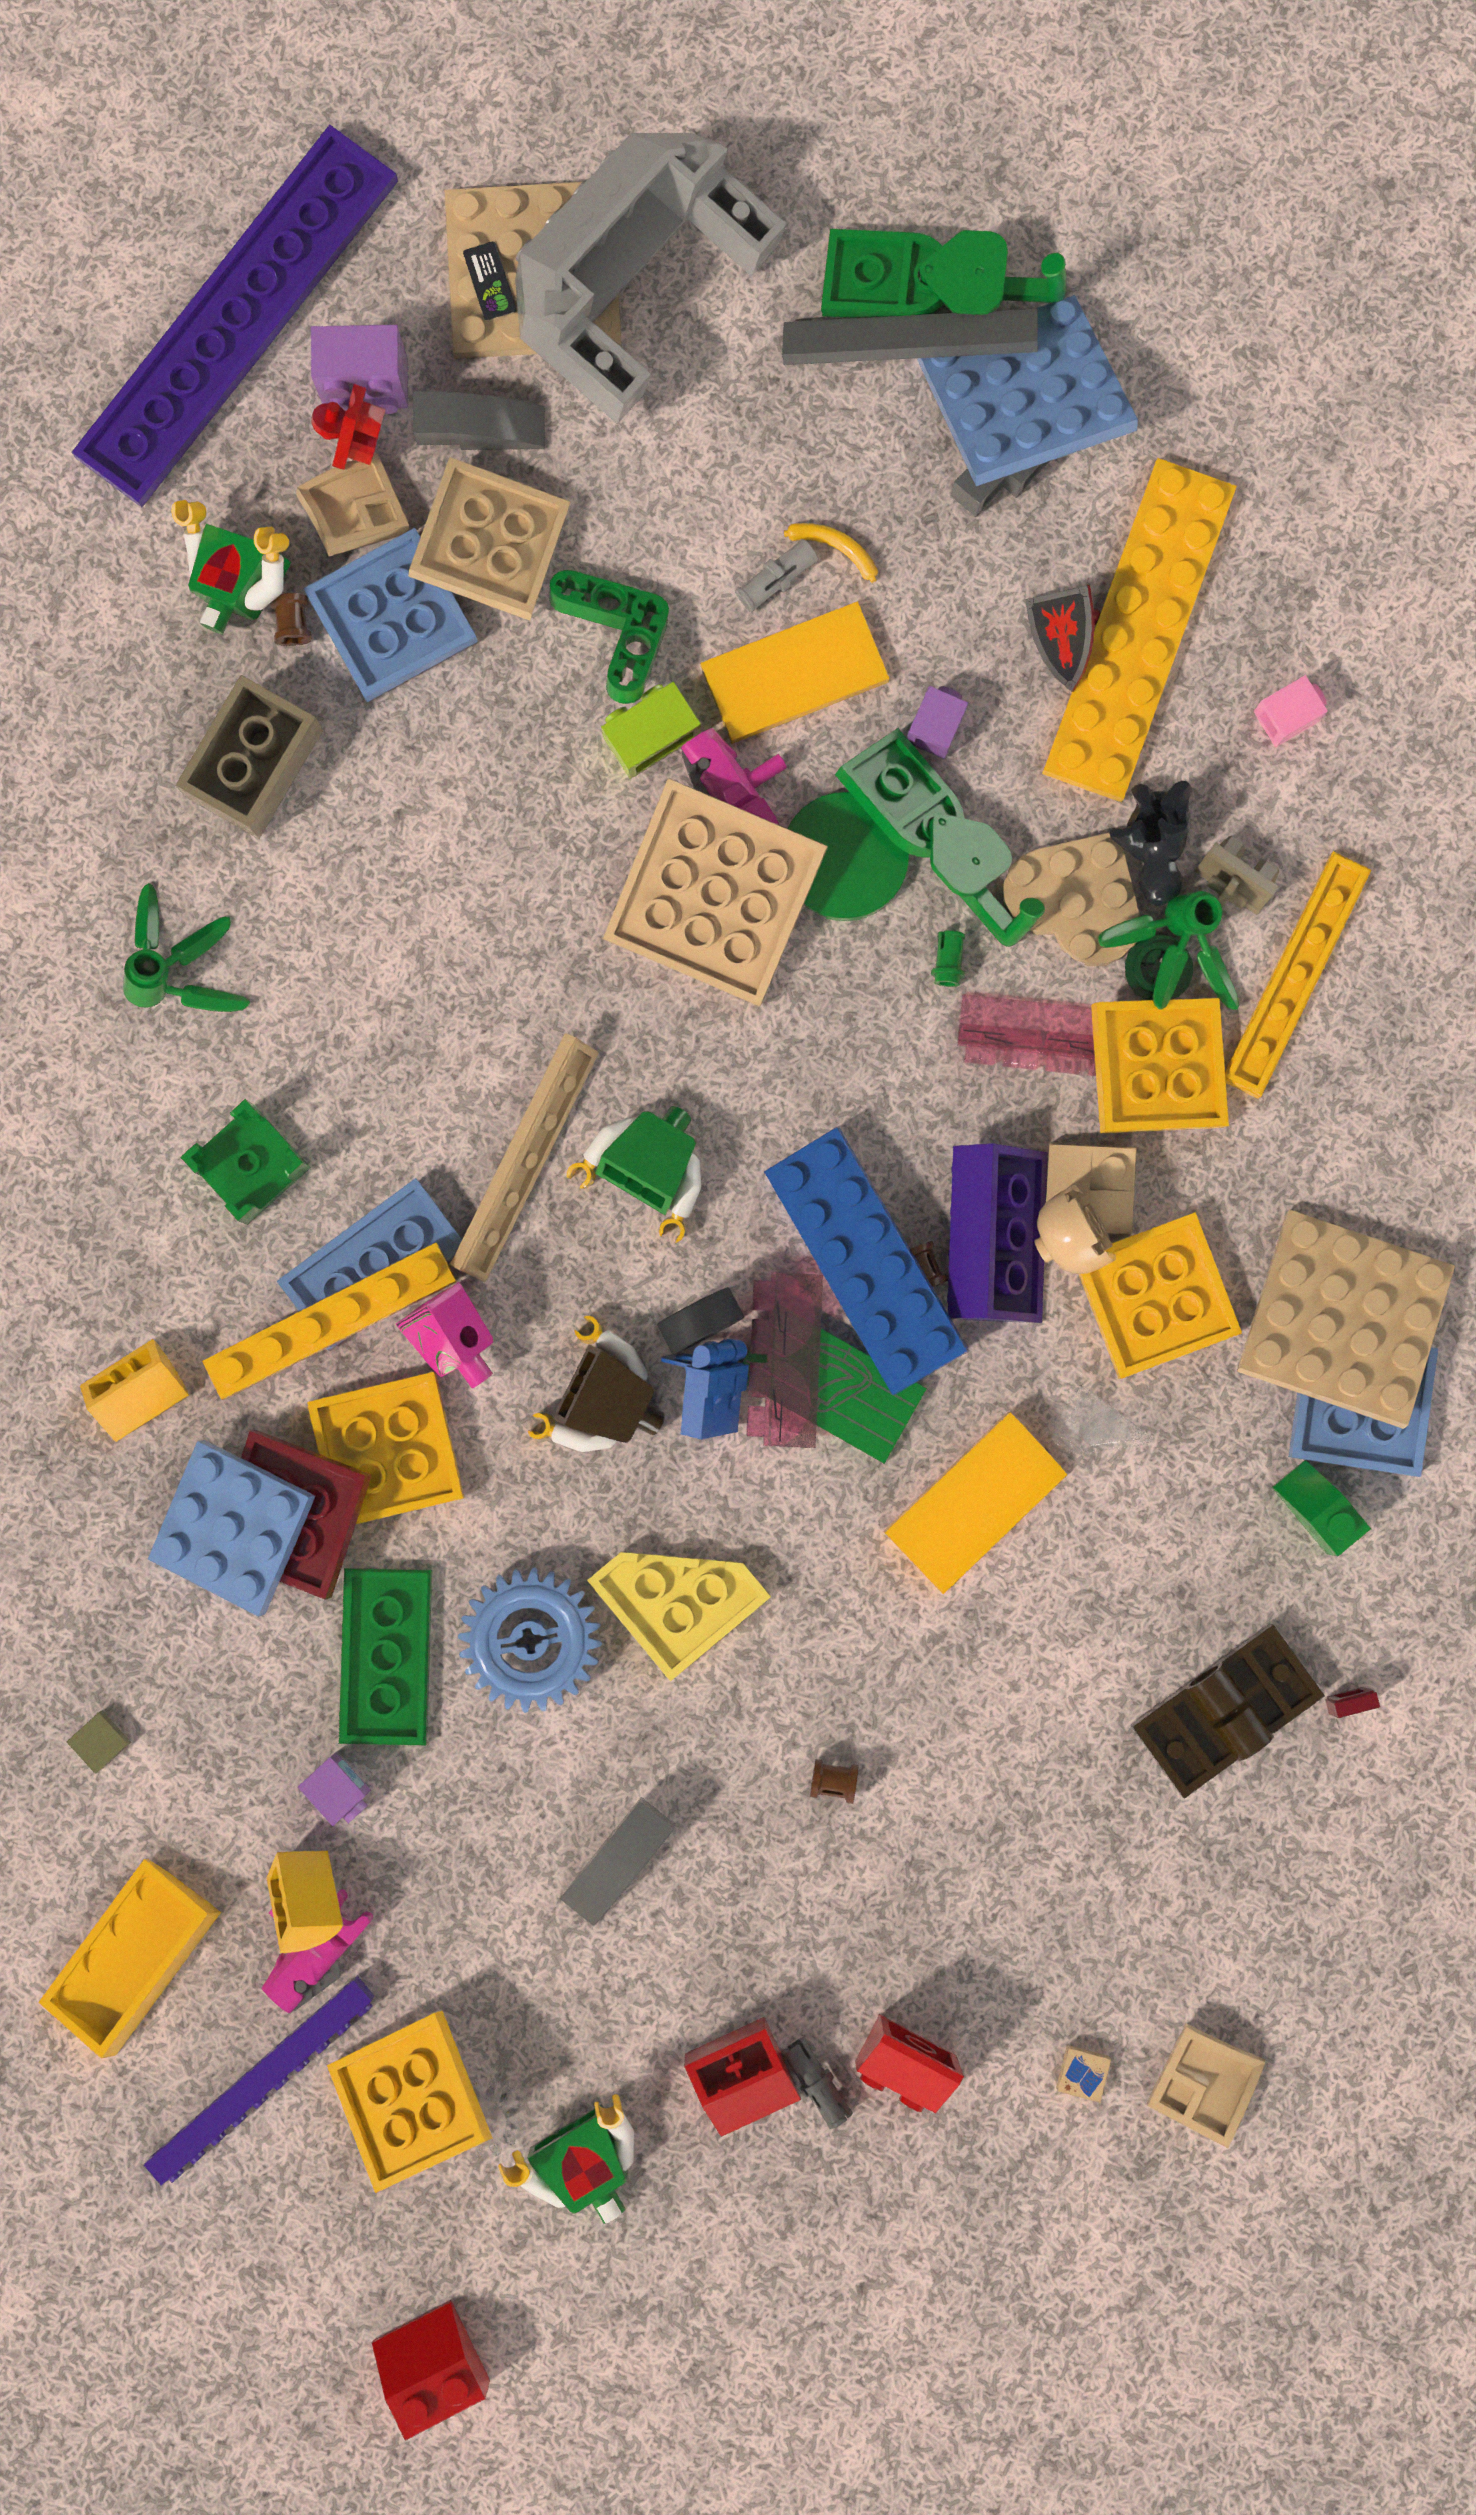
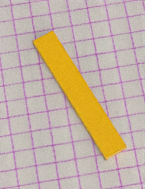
(1296, 974)

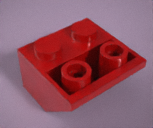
(741, 2077)

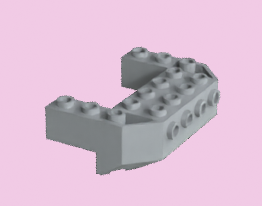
(610, 235)

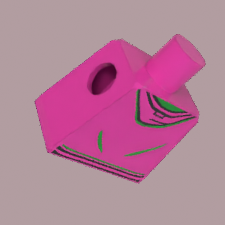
(450, 1335)

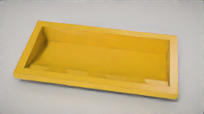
(975, 1502)
(129, 1958)

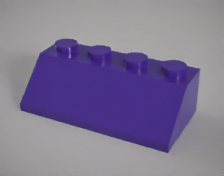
(993, 1231)

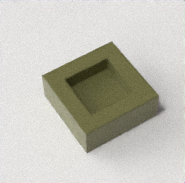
(98, 1742)

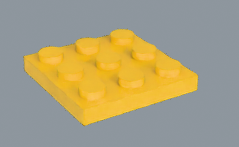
(1159, 1065)
(1160, 1297)
(396, 1436)
(409, 2101)

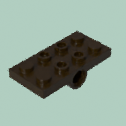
(1227, 1711)

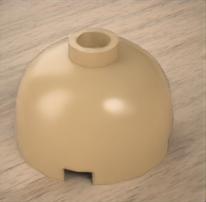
(1072, 1234)

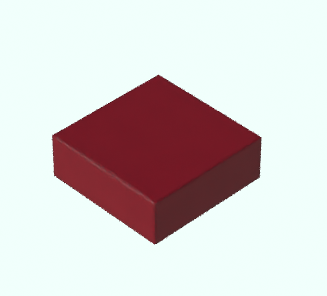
(1352, 1702)

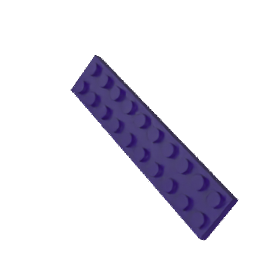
(235, 316)

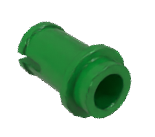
(949, 959)

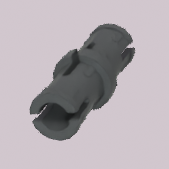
(817, 2083)

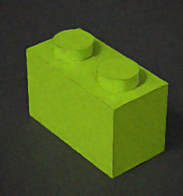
(650, 728)

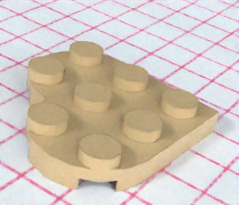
(1083, 894)

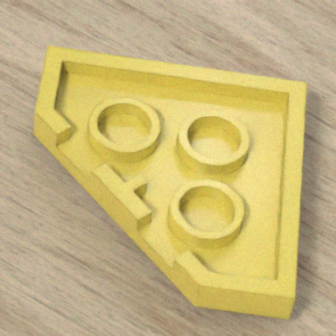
(677, 1603)

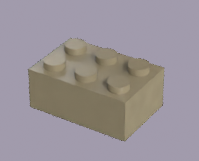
(249, 756)

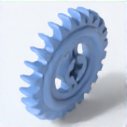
(487, 1649)

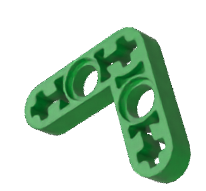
(627, 617)

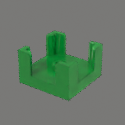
(247, 1163)

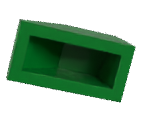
(1321, 1509)

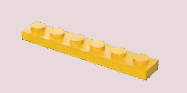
(329, 1321)

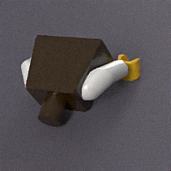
(603, 1398)

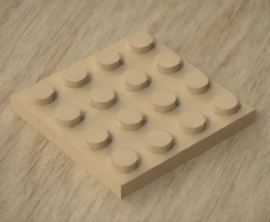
(509, 219)
(715, 892)
(1346, 1319)

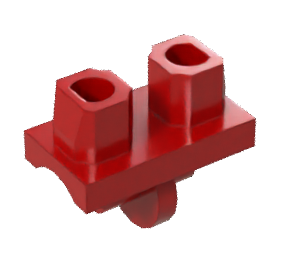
(355, 427)

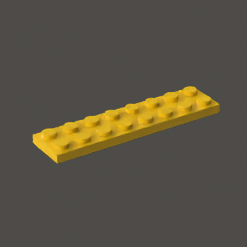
(1140, 629)

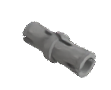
(776, 575)

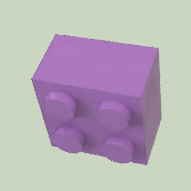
(361, 356)

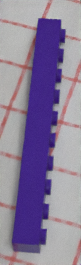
(259, 2080)

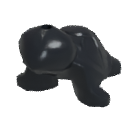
(1157, 838)

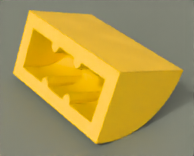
(133, 1390)
(303, 1900)

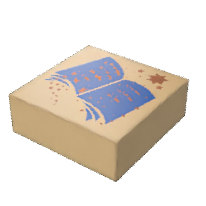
(1083, 2073)

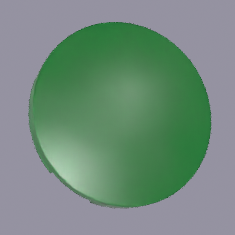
(860, 864)

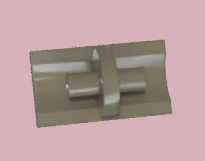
(1236, 879)

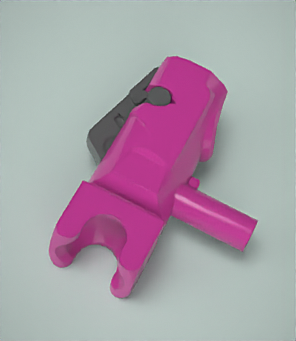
(717, 773)
(308, 1972)

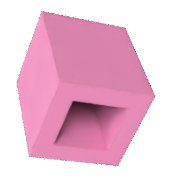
(1291, 710)

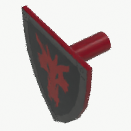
(1064, 631)

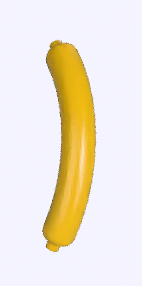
(838, 540)

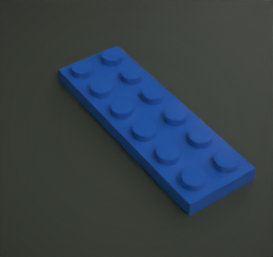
(866, 1261)

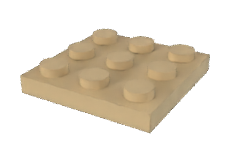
(489, 538)

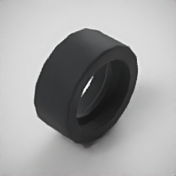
(700, 1320)

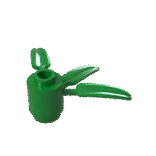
(1185, 916)
(148, 971)

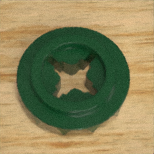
(1146, 953)

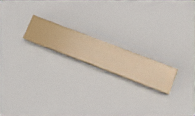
(524, 1158)

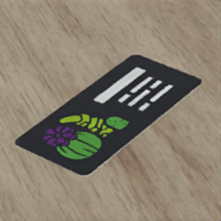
(489, 280)

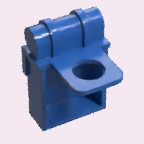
(712, 1387)

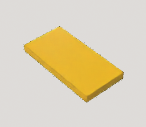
(794, 672)

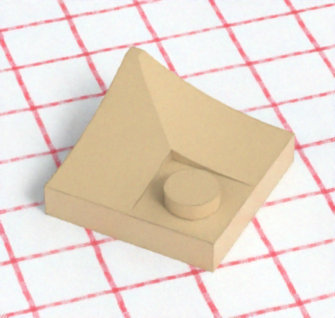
(353, 506)
(1102, 1175)
(1206, 2085)

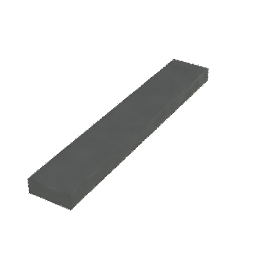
(910, 337)

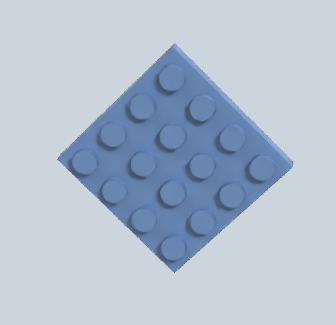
(1031, 405)

